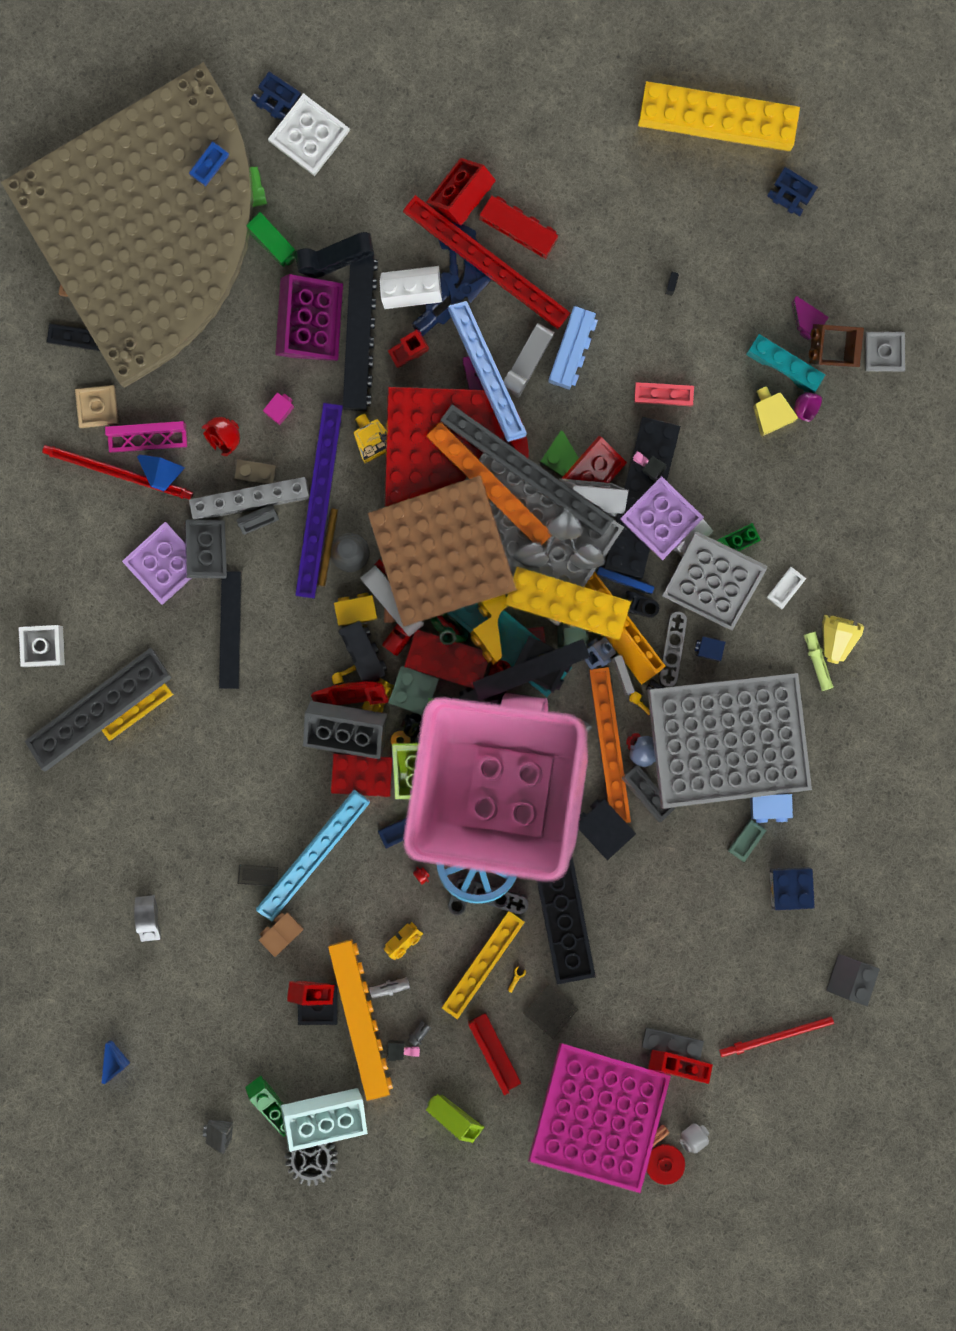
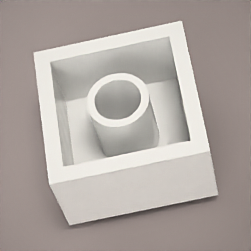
(41, 646)

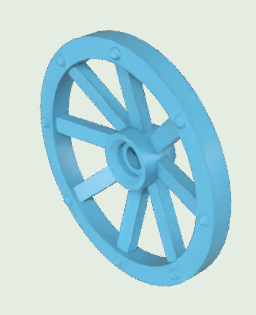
(462, 895)

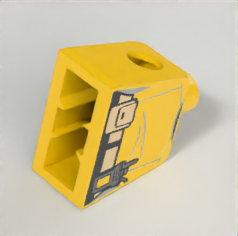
(370, 438)

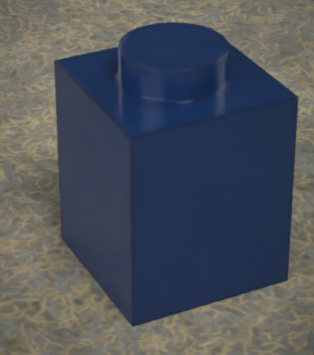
(709, 648)

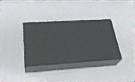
(257, 519)

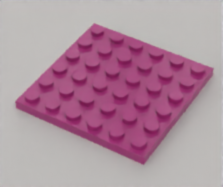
(599, 1118)

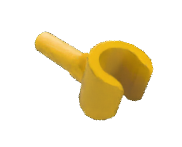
(337, 677)
(635, 698)
(516, 978)

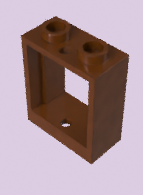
(853, 345)

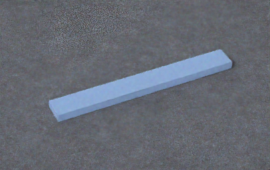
(487, 371)

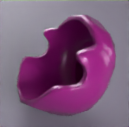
(807, 406)

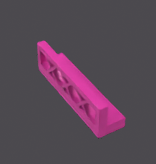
(145, 429)

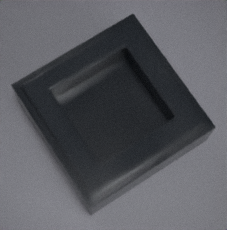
(672, 283)

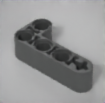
(474, 885)

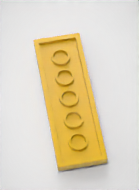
(568, 603)

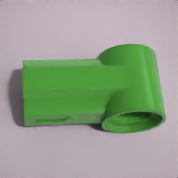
(258, 191)

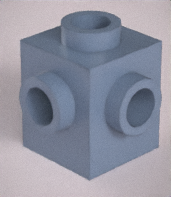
(599, 653)

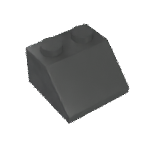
(853, 979)

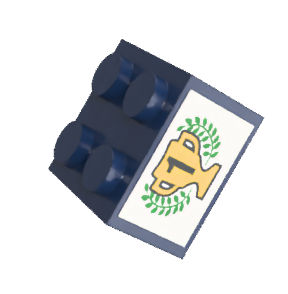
(792, 888)

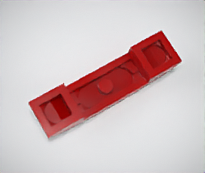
(352, 693)

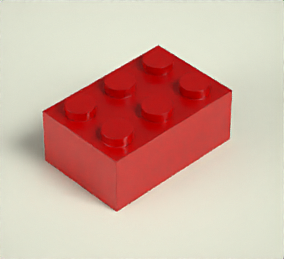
(363, 774)

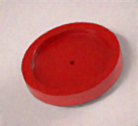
(674, 1166)

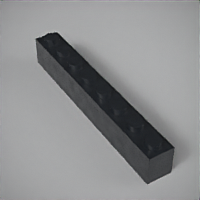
(359, 334)

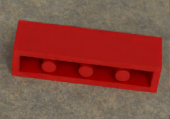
(518, 226)

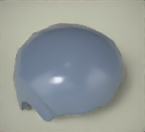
(643, 752)

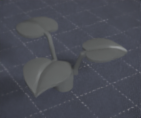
(562, 527)

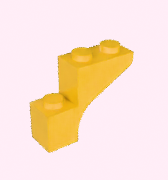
(487, 633)

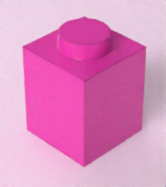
(279, 408)

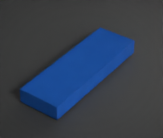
(624, 580)

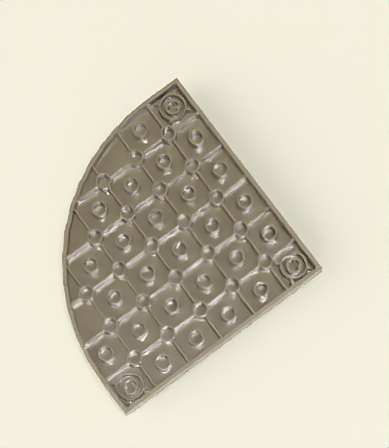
(133, 232)

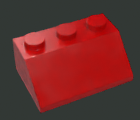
(461, 190)

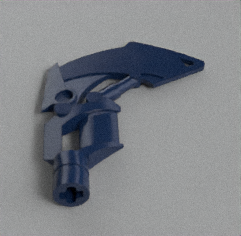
(471, 285)

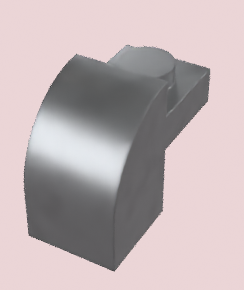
(146, 918)

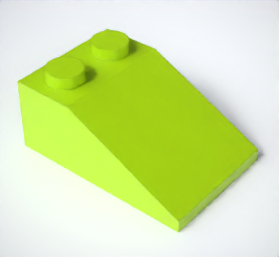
(404, 766)

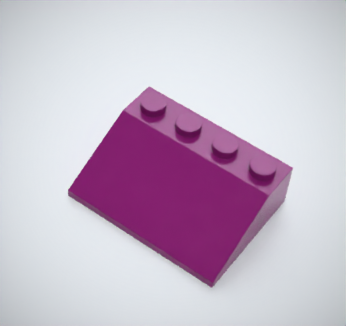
(309, 318)

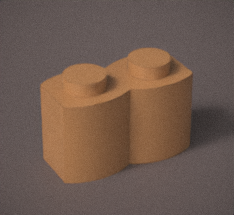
(280, 934)

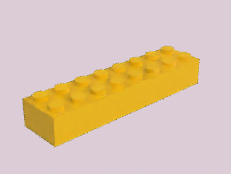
(719, 116)

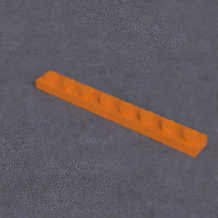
(495, 490)
(609, 741)

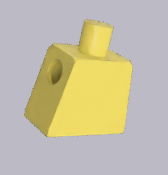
(772, 411)

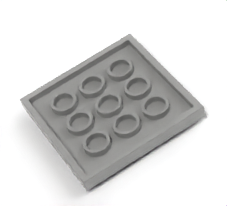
(714, 580)

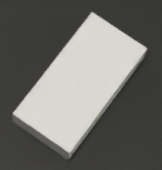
(786, 587)

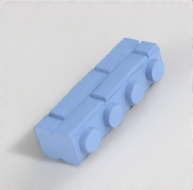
(572, 347)

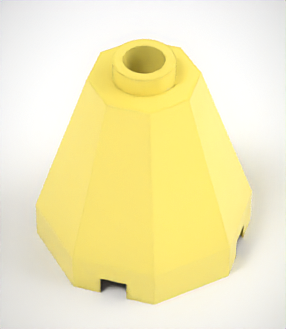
(839, 637)

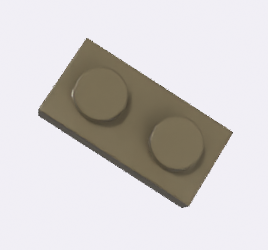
(255, 472)

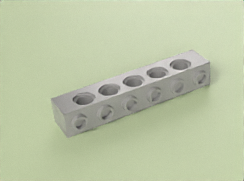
(249, 499)

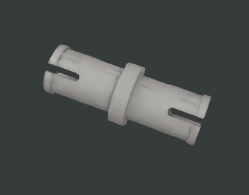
(389, 988)

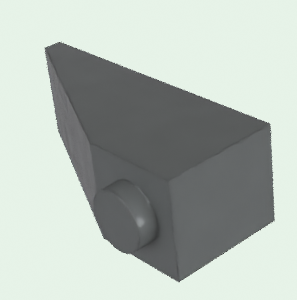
(218, 1134)

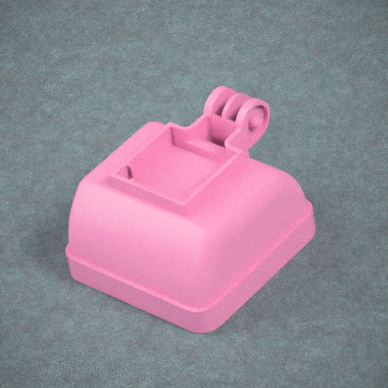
(497, 787)

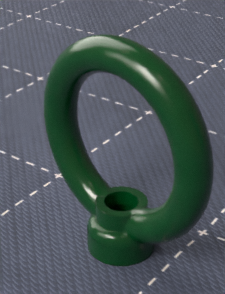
(448, 640)

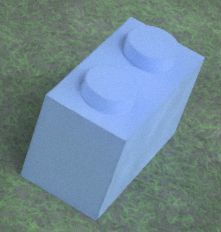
(771, 807)

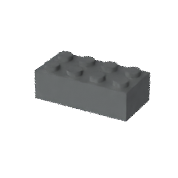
(345, 730)

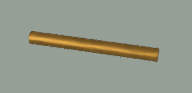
(327, 547)

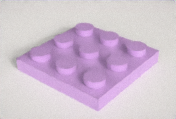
(661, 518)
(160, 563)

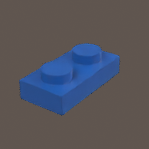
(209, 164)

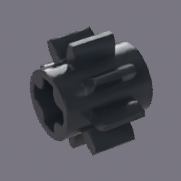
(412, 725)

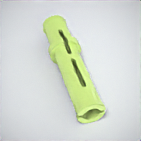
(819, 663)

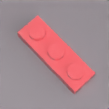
(664, 394)

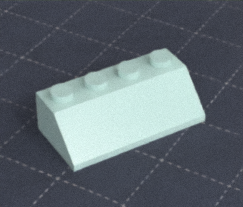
(324, 1119)

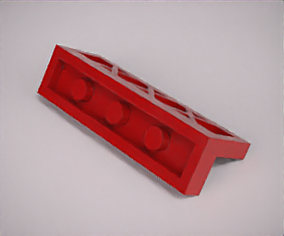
(494, 1053)

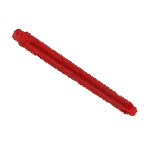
(112, 470)

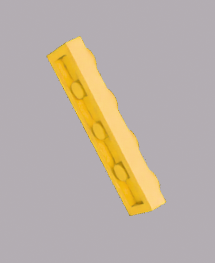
(137, 712)

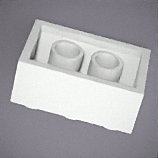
(410, 287)

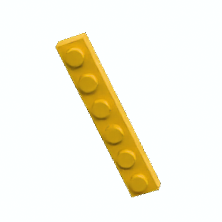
(483, 964)

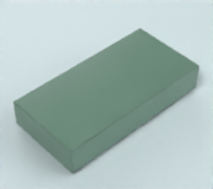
(747, 840)

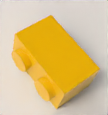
(354, 610)

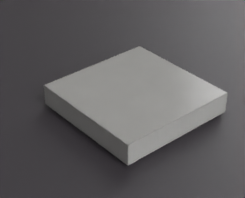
(884, 351)
(623, 675)

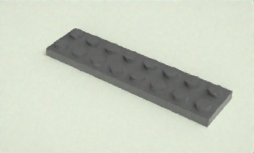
(97, 709)

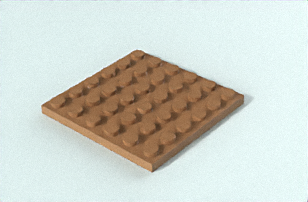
(442, 551)

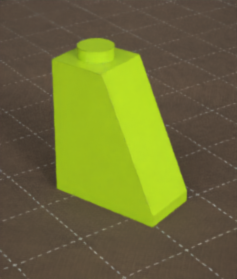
(454, 1118)

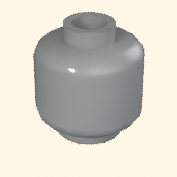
(694, 1138)

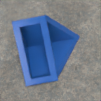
(159, 471)
(113, 1062)

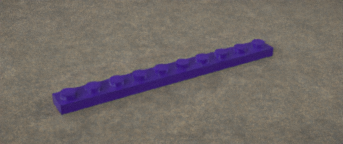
(319, 500)

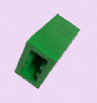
(271, 240)

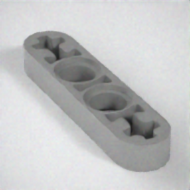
(675, 649)

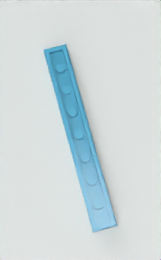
(313, 855)

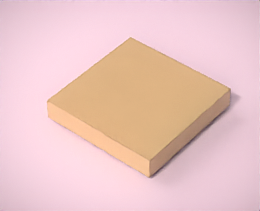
(96, 406)

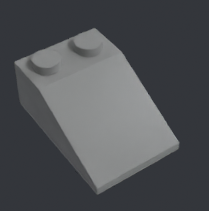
(604, 496)

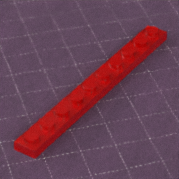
(486, 262)

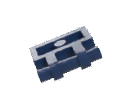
(280, 92)
(794, 186)

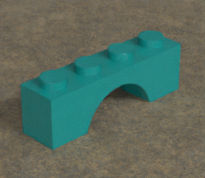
(774, 356)

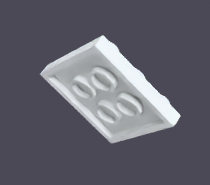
(309, 134)

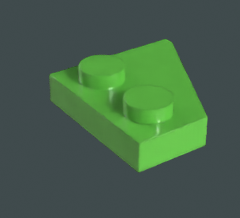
(560, 455)

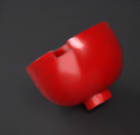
(223, 434)

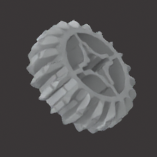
(317, 1164)

